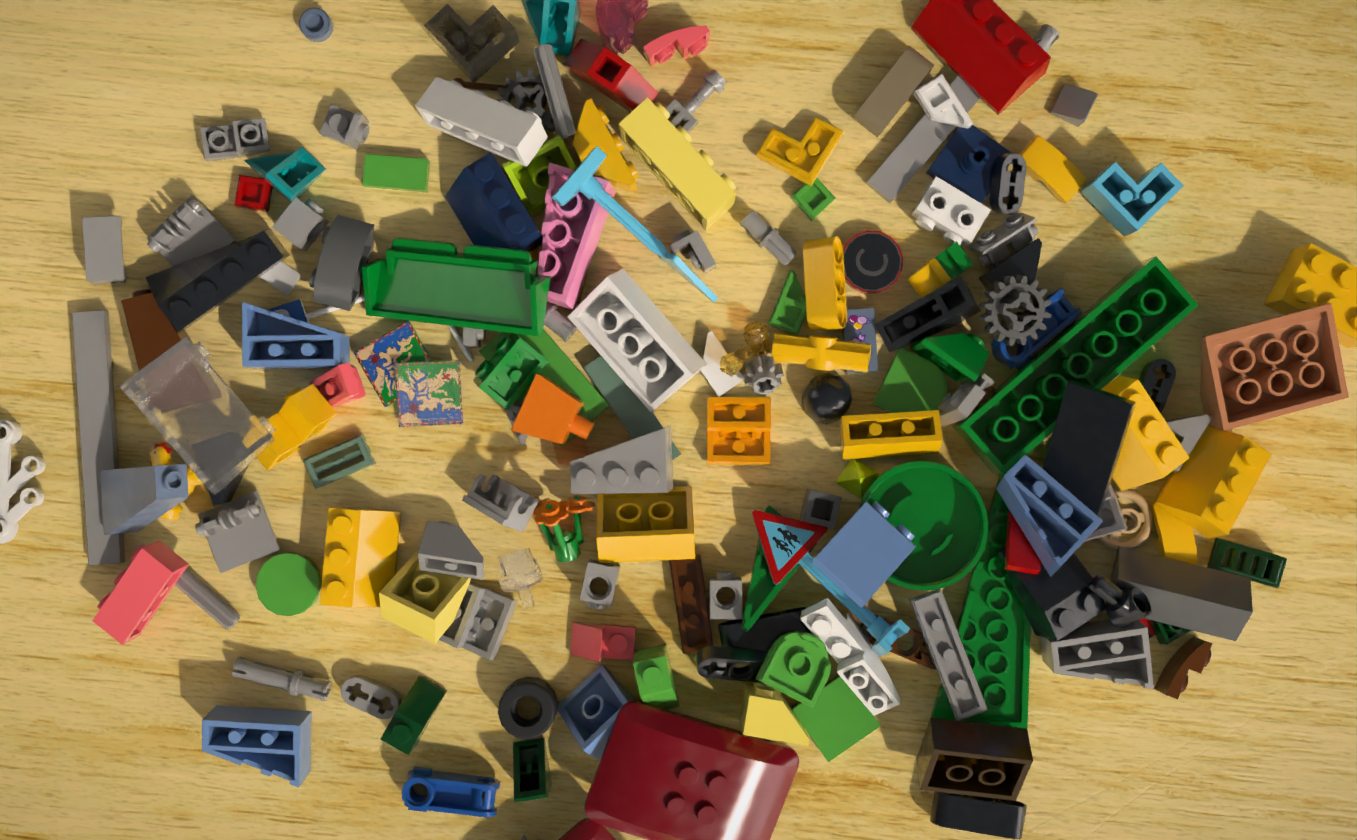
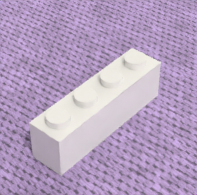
(482, 120)

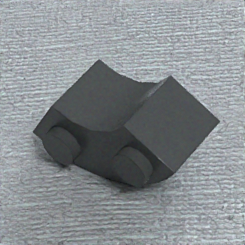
(339, 269)

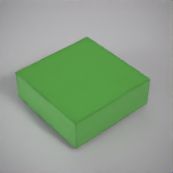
(813, 198)

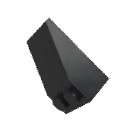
(1056, 602)

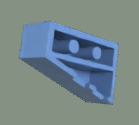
(288, 343)
(1046, 513)
(261, 737)

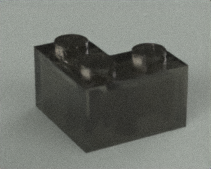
(473, 47)

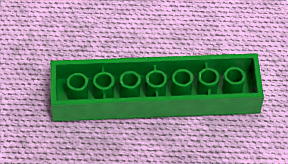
(1087, 351)

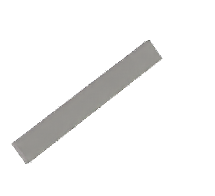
(97, 427)

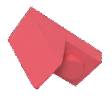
(340, 385)
(602, 641)

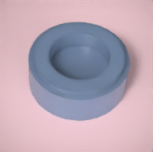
(316, 25)

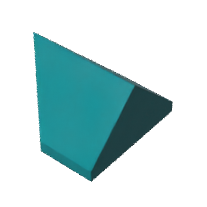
(554, 22)
(288, 172)

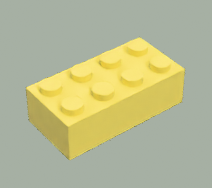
(677, 163)

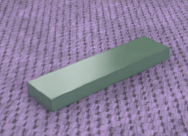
(624, 402)

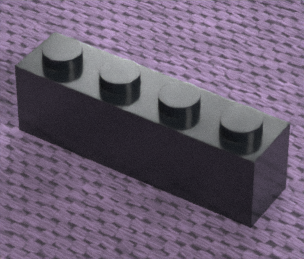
(204, 283)

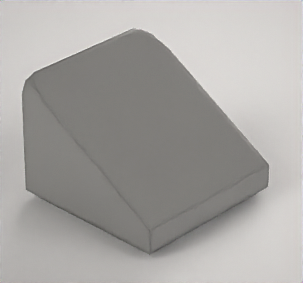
(1074, 104)

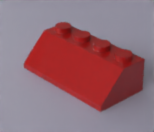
(983, 48)

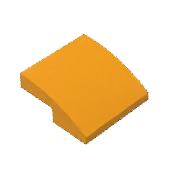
(738, 430)

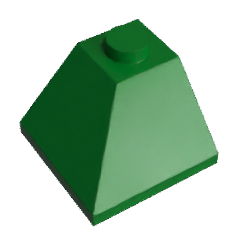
(956, 355)

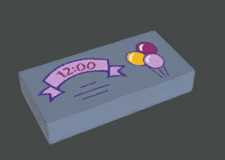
(861, 328)

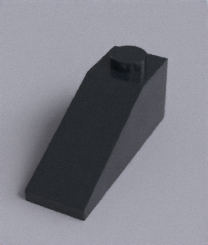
(929, 315)

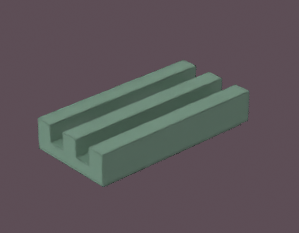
(364, 451)

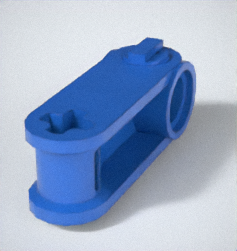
(1062, 314)
(451, 793)

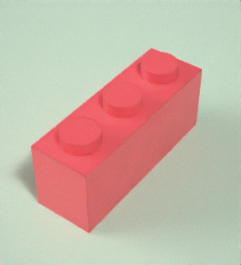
(139, 591)

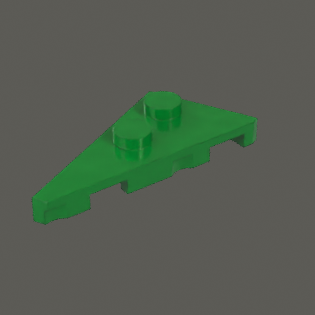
(761, 586)

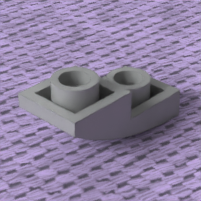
(235, 140)

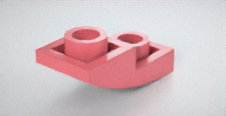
(686, 40)

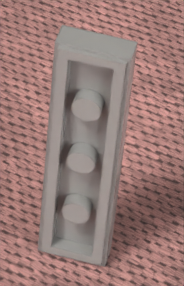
(948, 654)

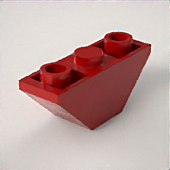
(609, 74)

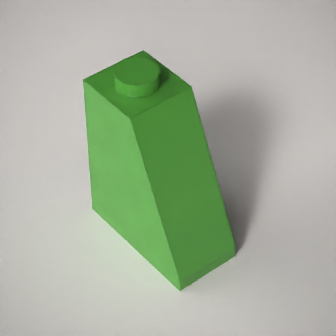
(655, 677)

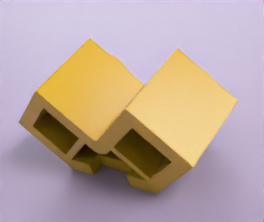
(299, 418)

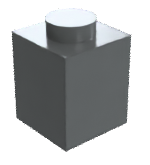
(820, 508)

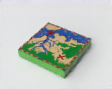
(381, 354)

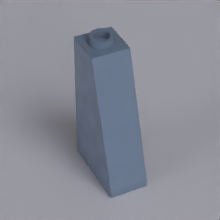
(140, 495)

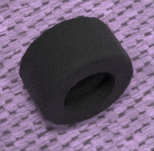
(522, 727)

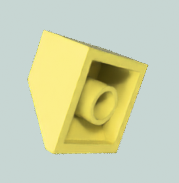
(422, 600)
(769, 716)

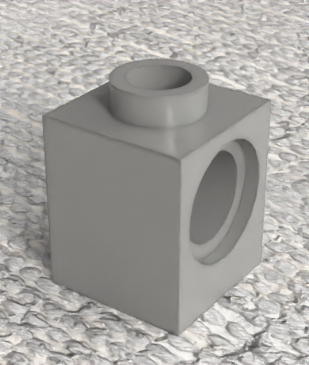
(301, 223)
(606, 571)
(728, 610)

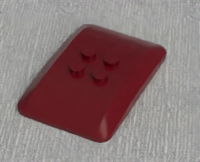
(688, 778)

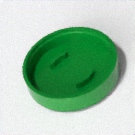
(942, 515)

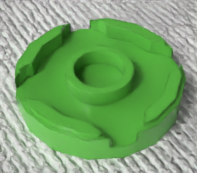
(288, 584)

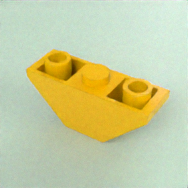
(594, 133)

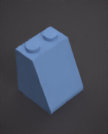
(864, 552)

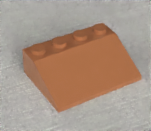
(1271, 368)

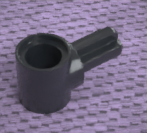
(1122, 604)

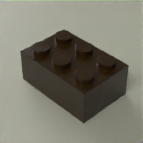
(974, 759)

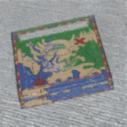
(429, 393)

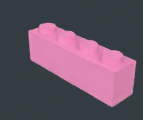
(569, 238)

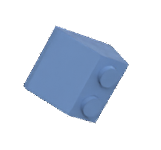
(593, 710)

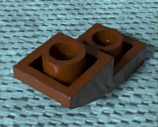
(1192, 655)

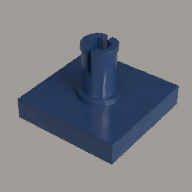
(968, 162)

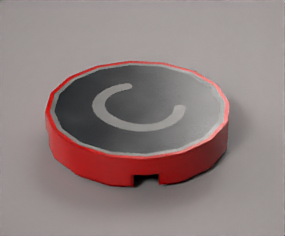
(872, 262)

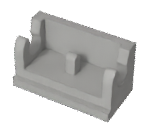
(103, 250)
(501, 502)

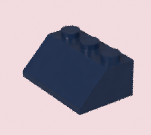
(492, 208)

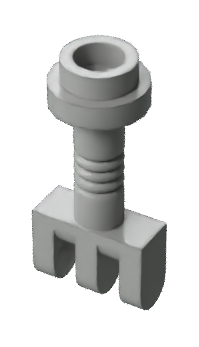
(684, 113)

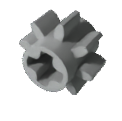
(763, 374)

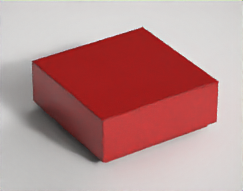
(253, 193)

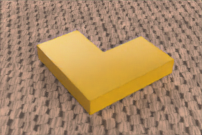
(803, 158)

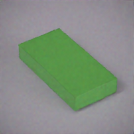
(396, 173)

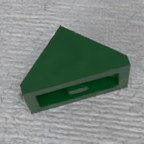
(531, 770)

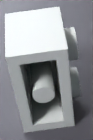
(950, 212)

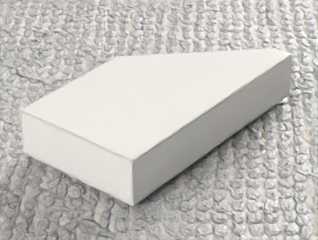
(941, 103)
(716, 378)

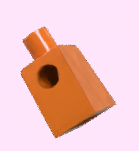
(551, 413)

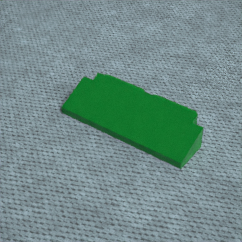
(467, 289)

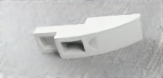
(852, 651)

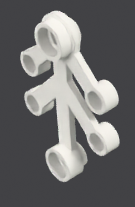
(8, 487)

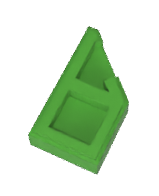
(790, 306)

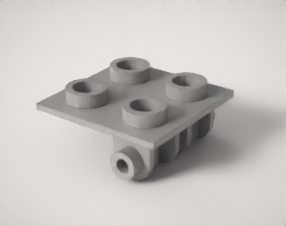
(189, 233)
(238, 531)

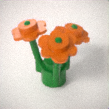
(550, 512)

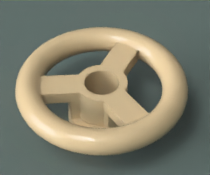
(1133, 522)

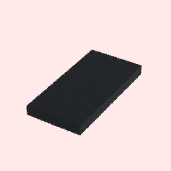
(1088, 442)

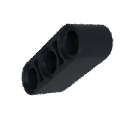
(764, 630)
(979, 814)

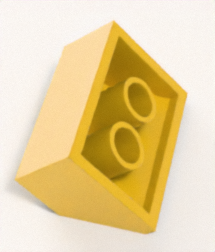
(1149, 445)
(1214, 482)
(645, 526)
(359, 555)

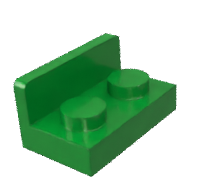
(509, 370)

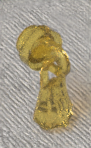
(753, 335)

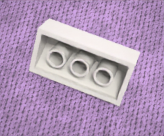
(636, 339)

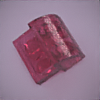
(617, 22)

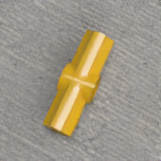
(821, 352)

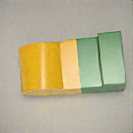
(940, 270)

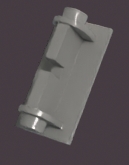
(1016, 230)

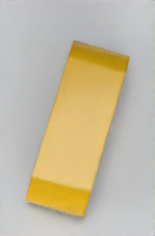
(825, 284)

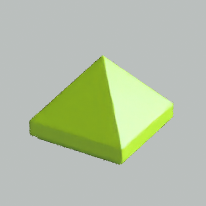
(856, 478)

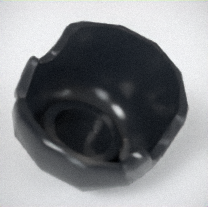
(827, 398)

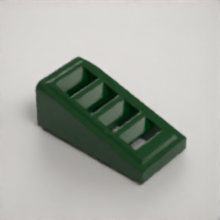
(1267, 570)

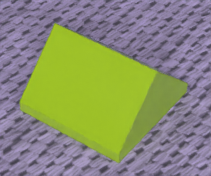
(534, 179)

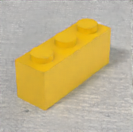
(890, 434)

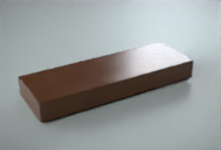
(691, 604)

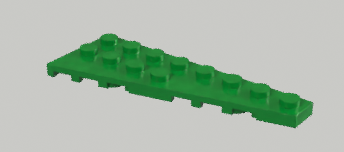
(994, 634)

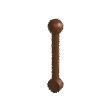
(483, 86)

